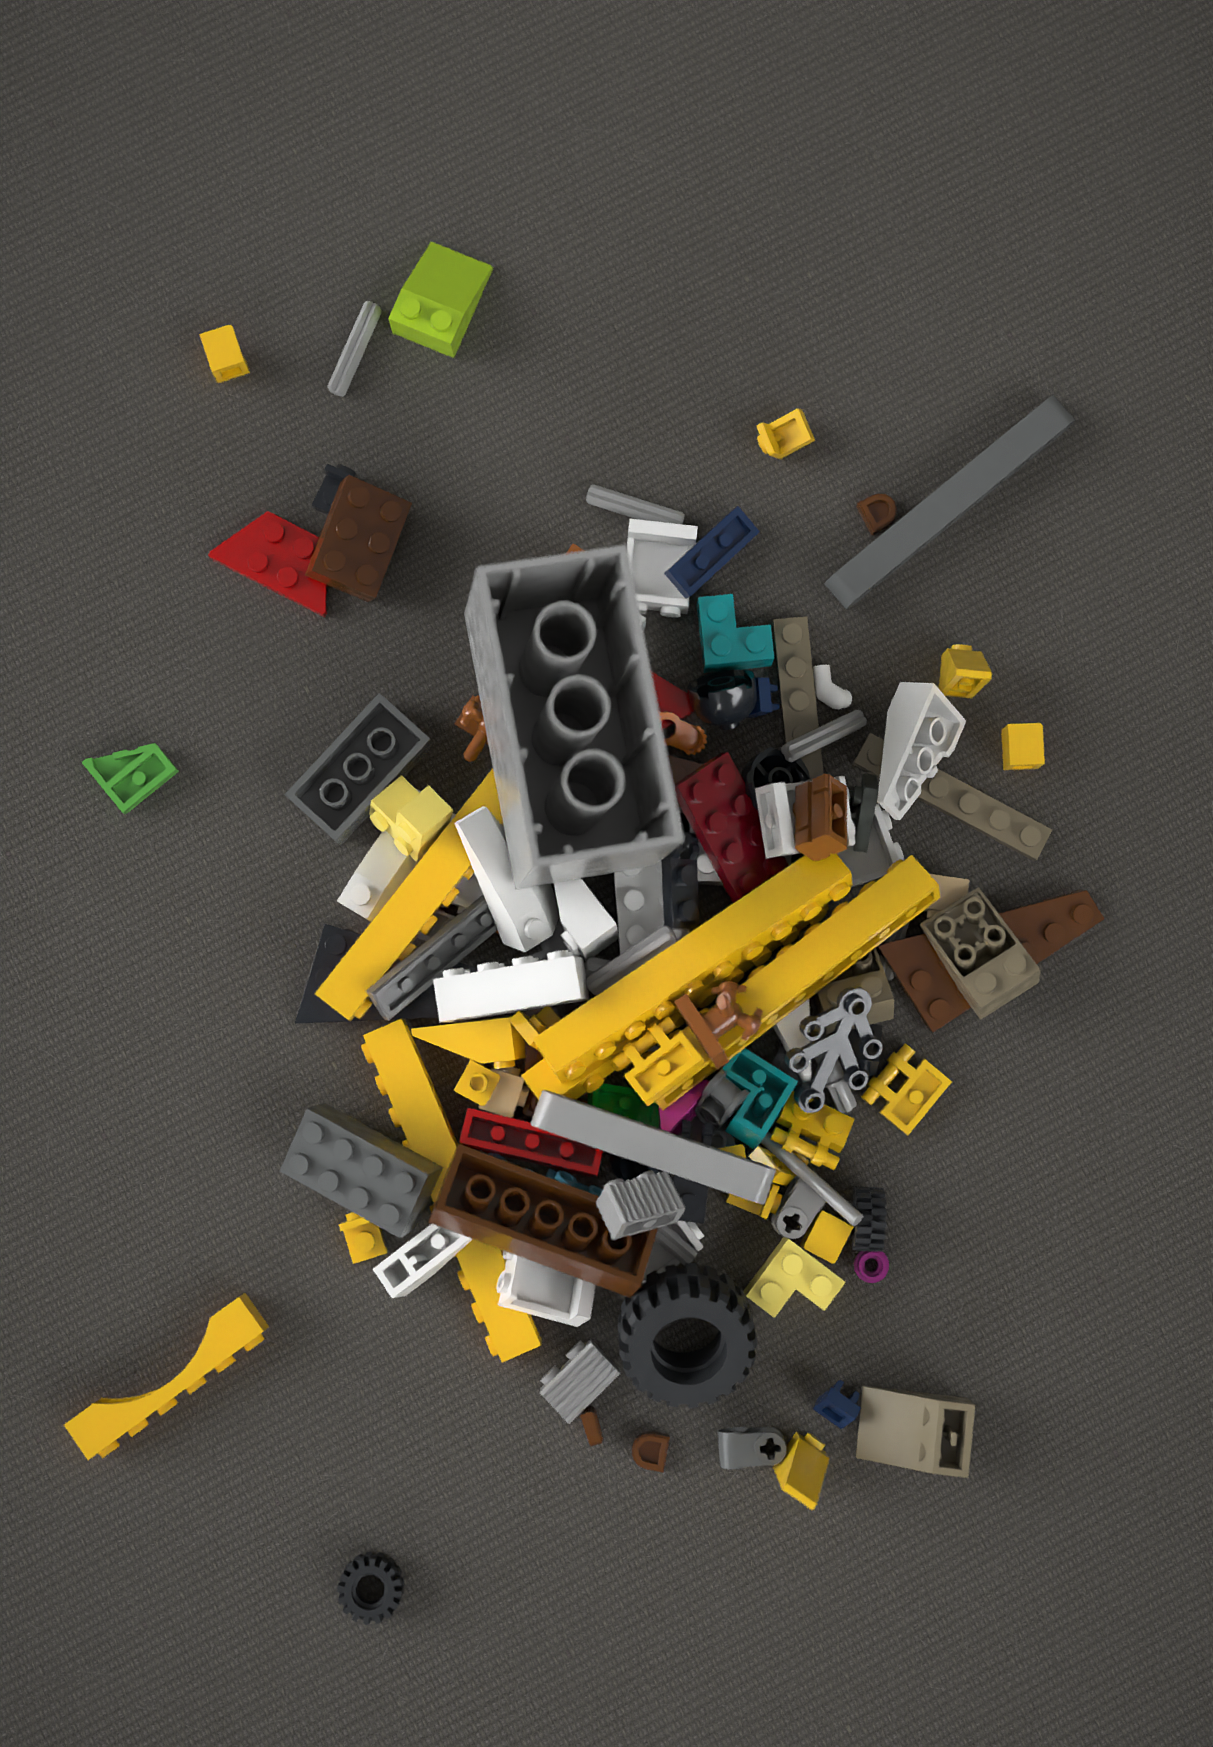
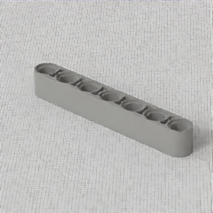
(653, 1146)

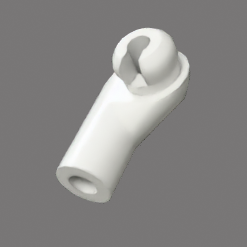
(829, 692)

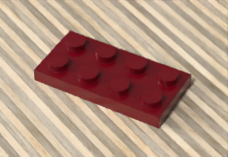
(727, 825)

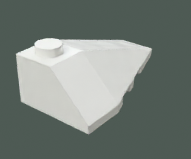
(918, 733)
(377, 877)
(521, 915)

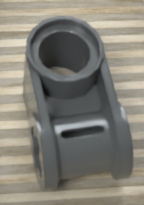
(719, 1100)
(741, 1447)

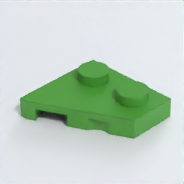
(131, 774)

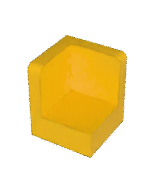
(224, 353)
(1023, 746)
(826, 1236)

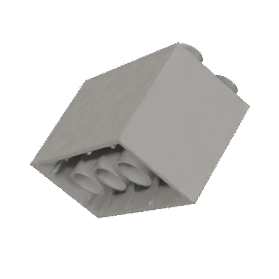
(571, 716)

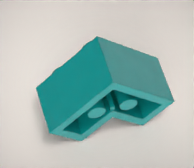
(724, 644)
(768, 1093)

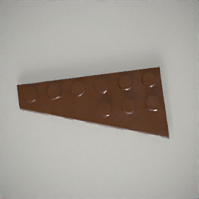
(1038, 927)

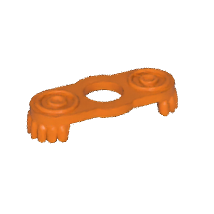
(686, 736)

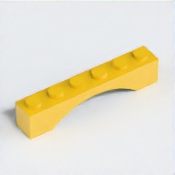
(109, 1418)

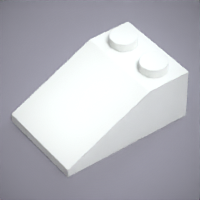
(584, 919)

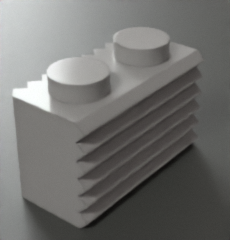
(639, 1204)
(579, 1380)

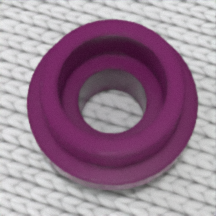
(875, 1275)

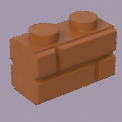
(820, 817)

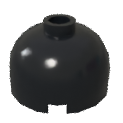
(723, 698)
(771, 768)

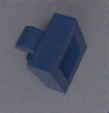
(763, 702)
(837, 1407)

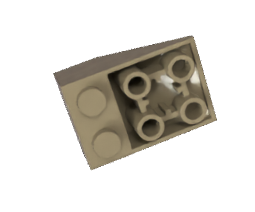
(981, 953)
(866, 974)
(916, 1430)

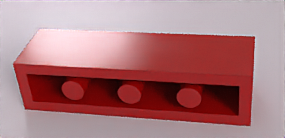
(528, 1143)

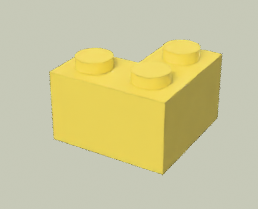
(410, 816)
(790, 1270)

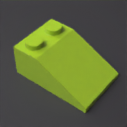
(439, 299)

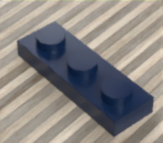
(711, 552)

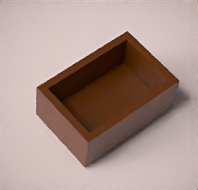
(358, 538)

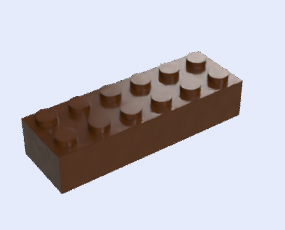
(538, 1221)

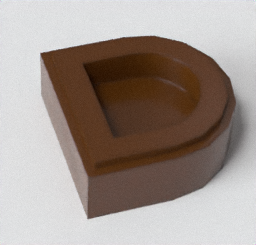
(877, 512)
(592, 1426)
(650, 1450)

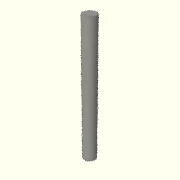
(813, 1181)

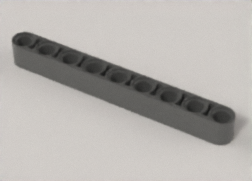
(949, 502)

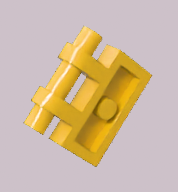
(664, 1067)
(913, 1097)
(825, 1127)

